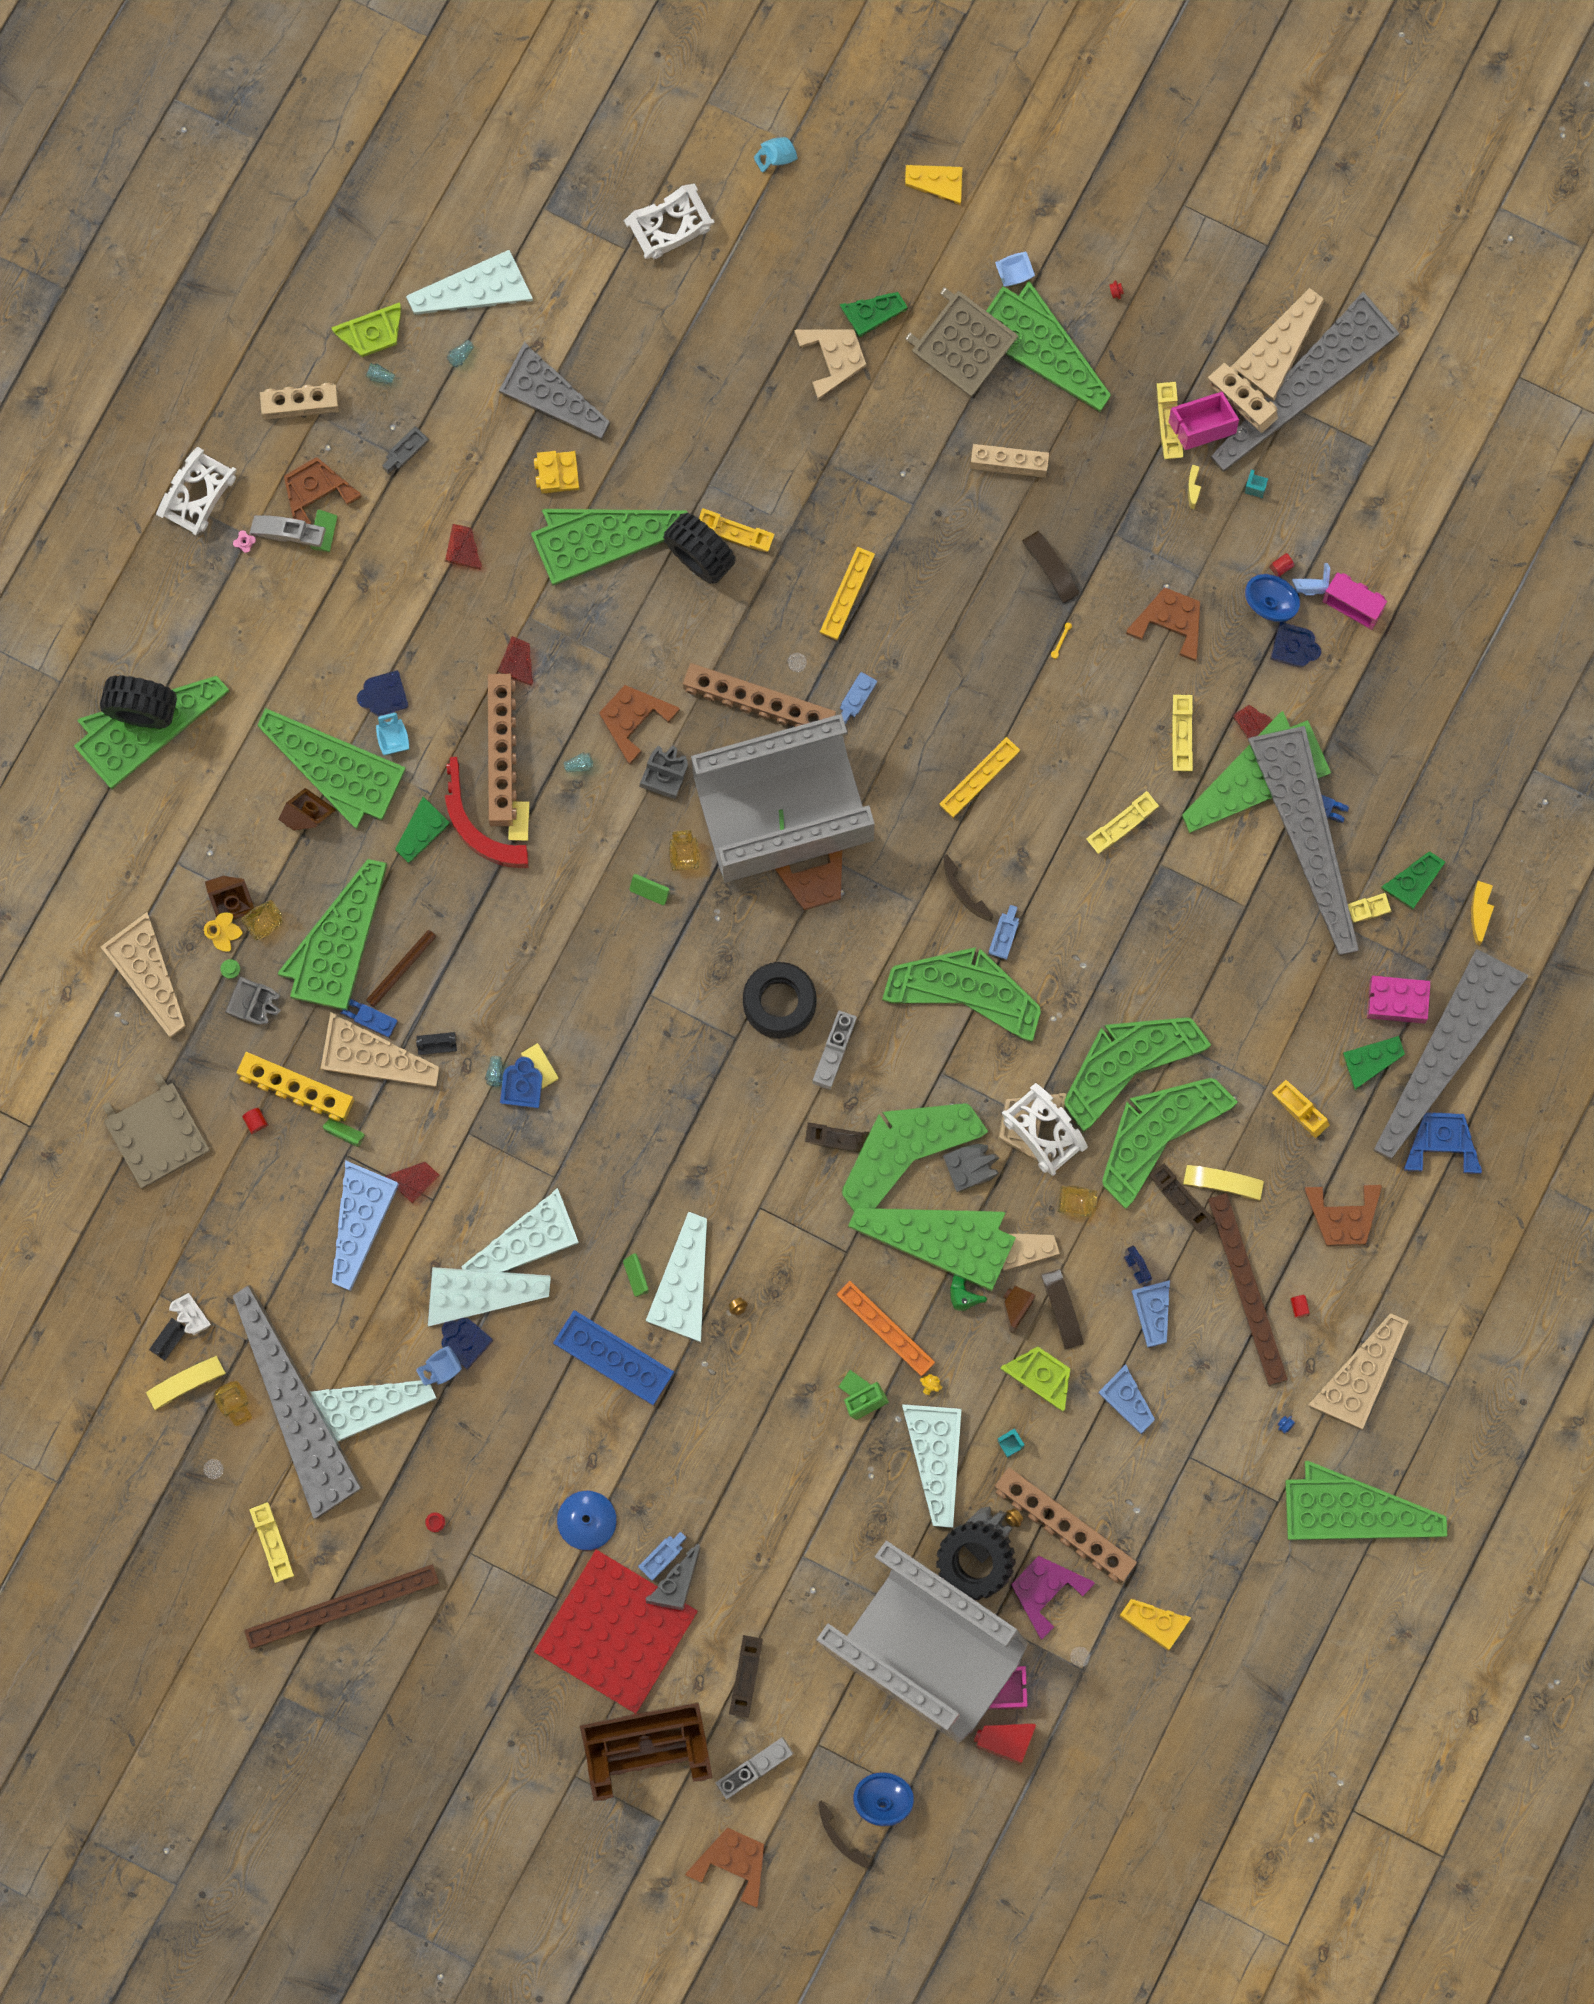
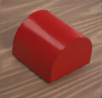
(1282, 565)
(254, 1120)
(1300, 1306)

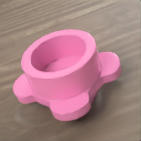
(245, 547)

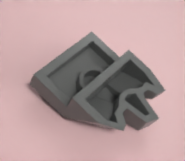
(664, 772)
(252, 1002)
(970, 1166)
(984, 1514)

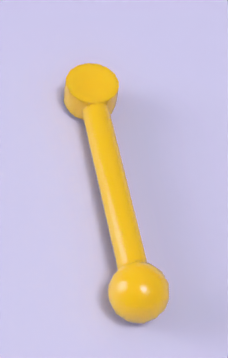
(1054, 654)

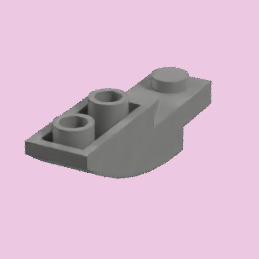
(287, 529)
(834, 1050)
(754, 1768)

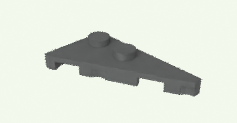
(674, 1589)

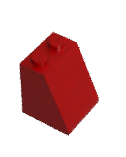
(1005, 1740)

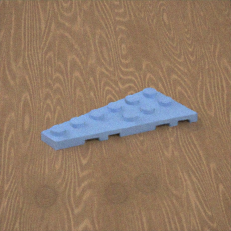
(362, 1210)

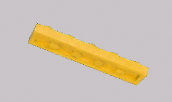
(847, 593)
(979, 777)

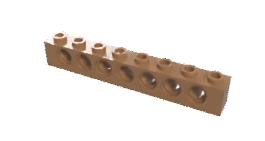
(716, 679)
(497, 684)
(1125, 1562)

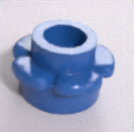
(1285, 1424)

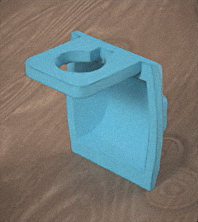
(778, 152)
(391, 735)

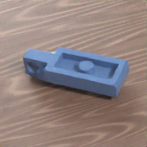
(857, 696)
(1004, 934)
(662, 1556)

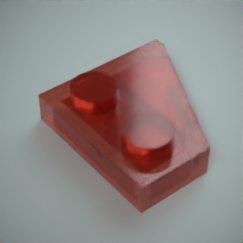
(462, 548)
(517, 661)
(1251, 721)
(414, 1180)

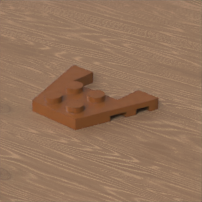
(312, 483)
(1173, 613)
(627, 712)
(815, 885)
(1344, 1223)
(736, 1855)

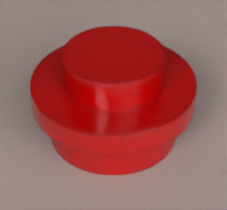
(1116, 289)
(435, 1522)

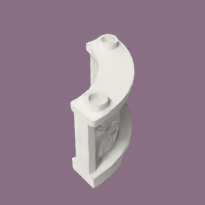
(678, 198)
(195, 463)
(1044, 1101)

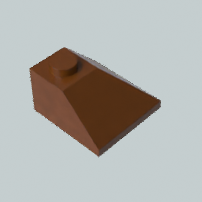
(305, 811)
(229, 896)
(1017, 1305)

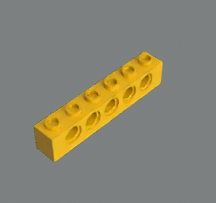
(251, 1063)

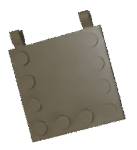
(963, 342)
(156, 1134)

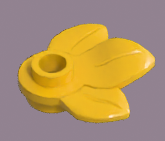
(225, 931)

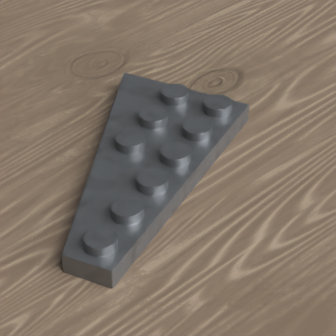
(543, 389)

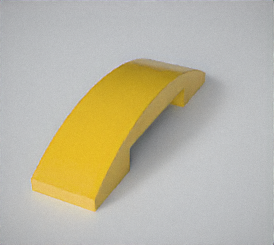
(737, 533)

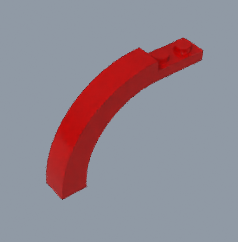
(493, 851)

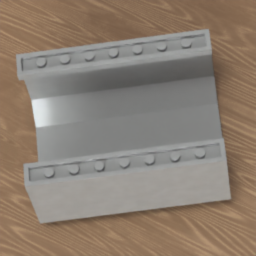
(789, 770)
(929, 1646)

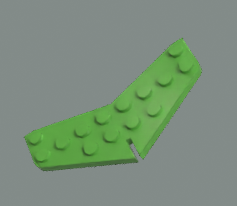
(978, 986)
(1134, 1050)
(1162, 1119)
(912, 1136)

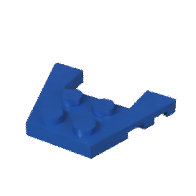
(1443, 1134)

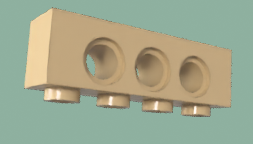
(328, 404)
(1261, 418)
(1009, 460)

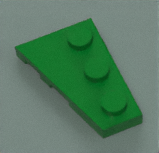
(871, 313)
(421, 831)
(1414, 881)
(1371, 1059)

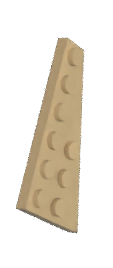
(1276, 350)
(142, 965)
(364, 1054)
(1356, 1385)

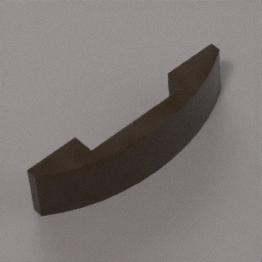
(1051, 565)
(979, 908)
(835, 1138)
(1181, 1199)
(1062, 1309)
(746, 1676)
(856, 1856)

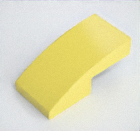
(1193, 490)
(520, 827)
(1369, 908)
(541, 1062)

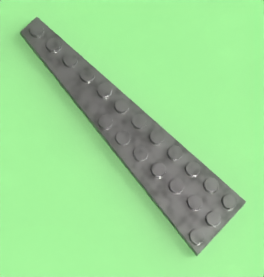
(1339, 352)
(1294, 787)
(1468, 1016)
(315, 1452)

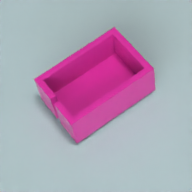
(1203, 420)
(1355, 600)
(1398, 999)
(1012, 1694)

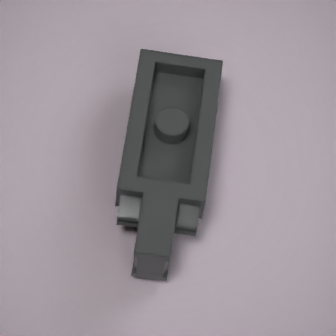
(405, 449)

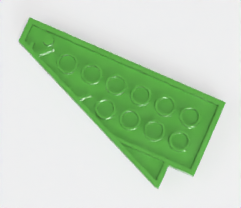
(1046, 346)
(592, 538)
(120, 748)
(343, 773)
(1243, 783)
(331, 953)
(949, 1239)
(1343, 1508)

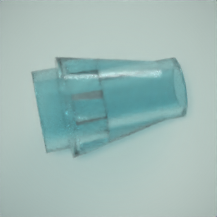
(460, 353)
(379, 374)
(579, 763)
(494, 1073)

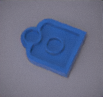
(522, 1084)

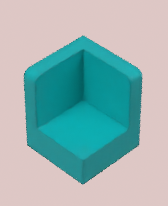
(1256, 485)
(1010, 1443)

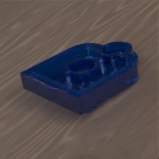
(1294, 645)
(383, 694)
(1135, 1260)
(465, 1340)

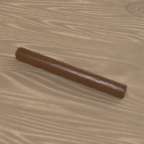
(401, 968)

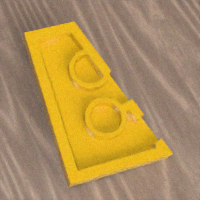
(937, 180)
(1154, 1622)

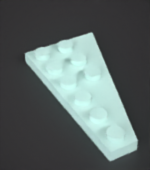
(481, 285)
(533, 1236)
(936, 1447)

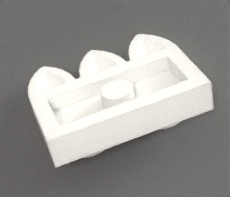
(189, 1314)

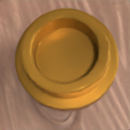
(738, 1306)
(1013, 1517)

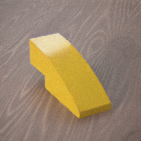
(1480, 911)
(1301, 1109)

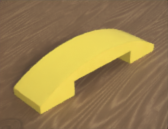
(1166, 400)
(1182, 733)
(1123, 823)
(1223, 1181)
(185, 1382)
(272, 1542)

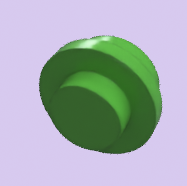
(230, 969)

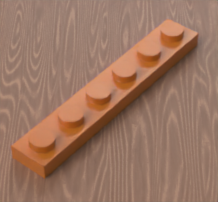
(885, 1328)

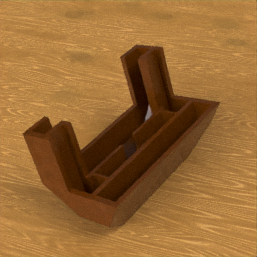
(643, 1743)

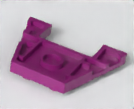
(1040, 1584)

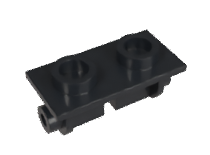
(436, 1043)
(168, 1339)

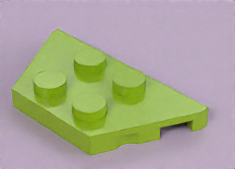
(372, 331)
(1041, 1375)

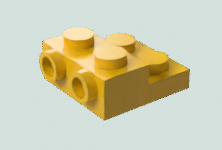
(556, 471)

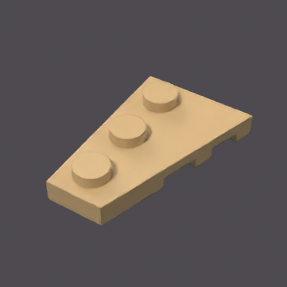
(1030, 1249)

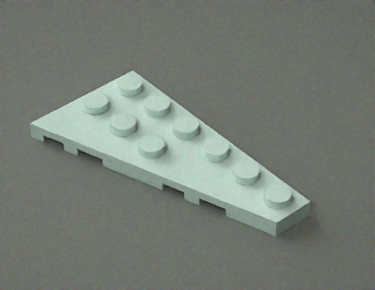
(472, 1292)
(680, 1293)
(362, 1407)

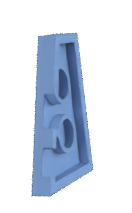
(1152, 1311)
(1127, 1400)

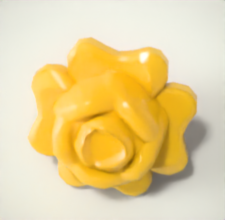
(930, 1383)

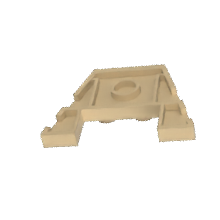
(840, 353)
(1012, 1138)

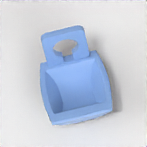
(1015, 269)
(1313, 586)

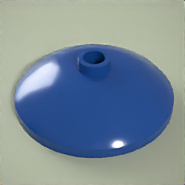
(1272, 597)
(590, 1534)
(886, 1791)

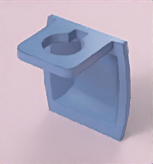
(442, 1365)

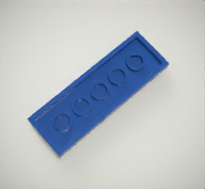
(613, 1357)

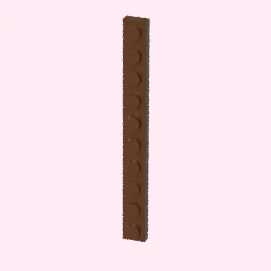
(1247, 1289)
(341, 1606)

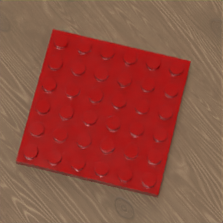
(612, 1635)

